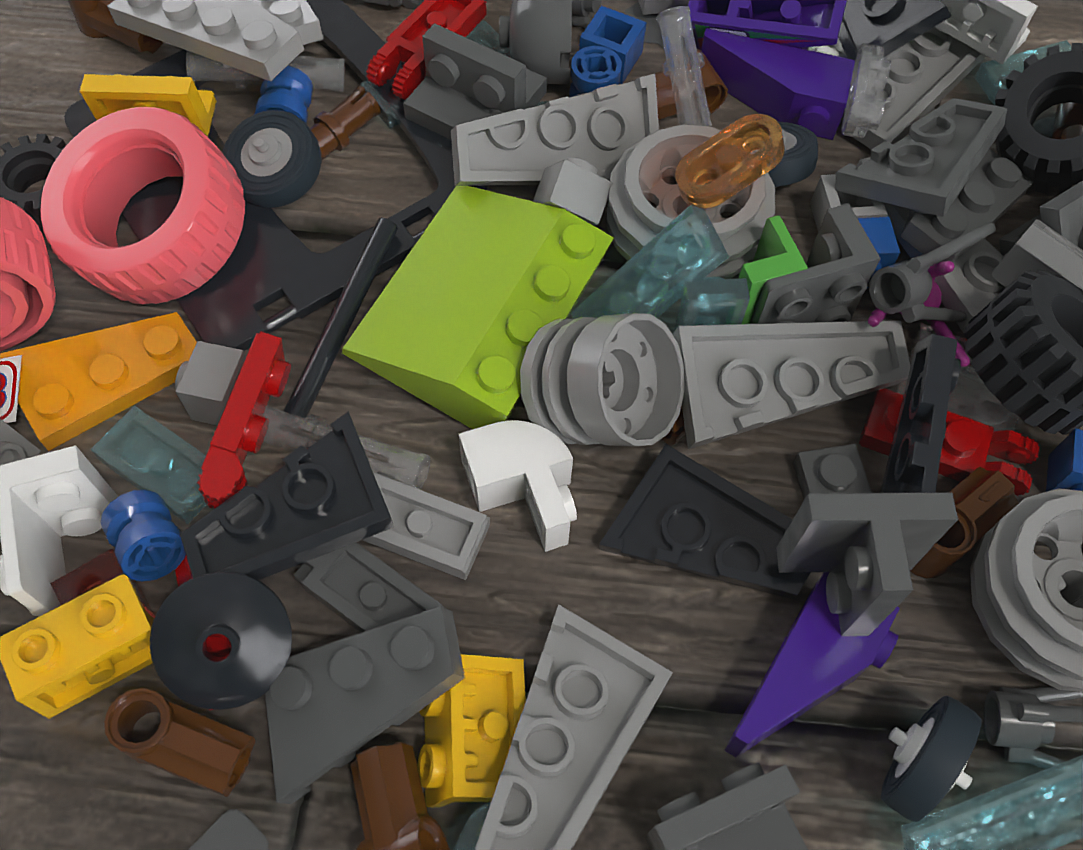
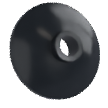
(228, 606)

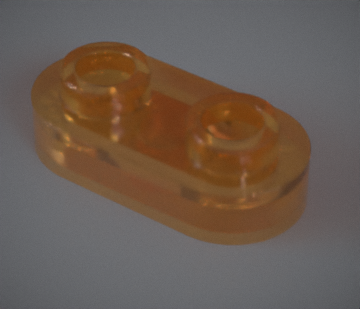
(727, 160)

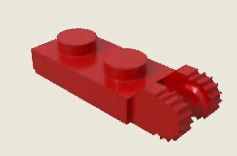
(407, 43)
(242, 422)
(963, 446)

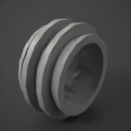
(648, 174)
(1034, 603)

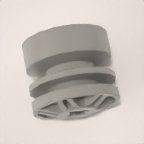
(604, 379)

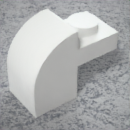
(521, 462)

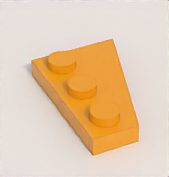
(97, 374)

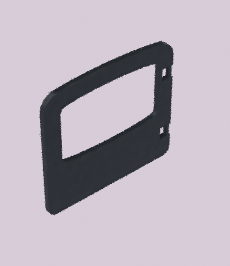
(268, 256)

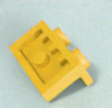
(176, 94)
(78, 648)
(471, 731)

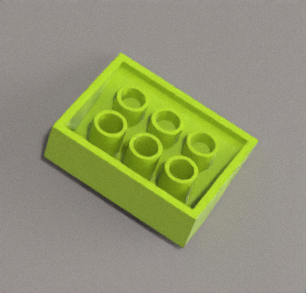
(473, 300)

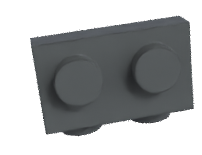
(743, 818)

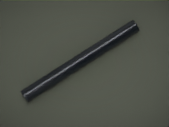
(341, 318)

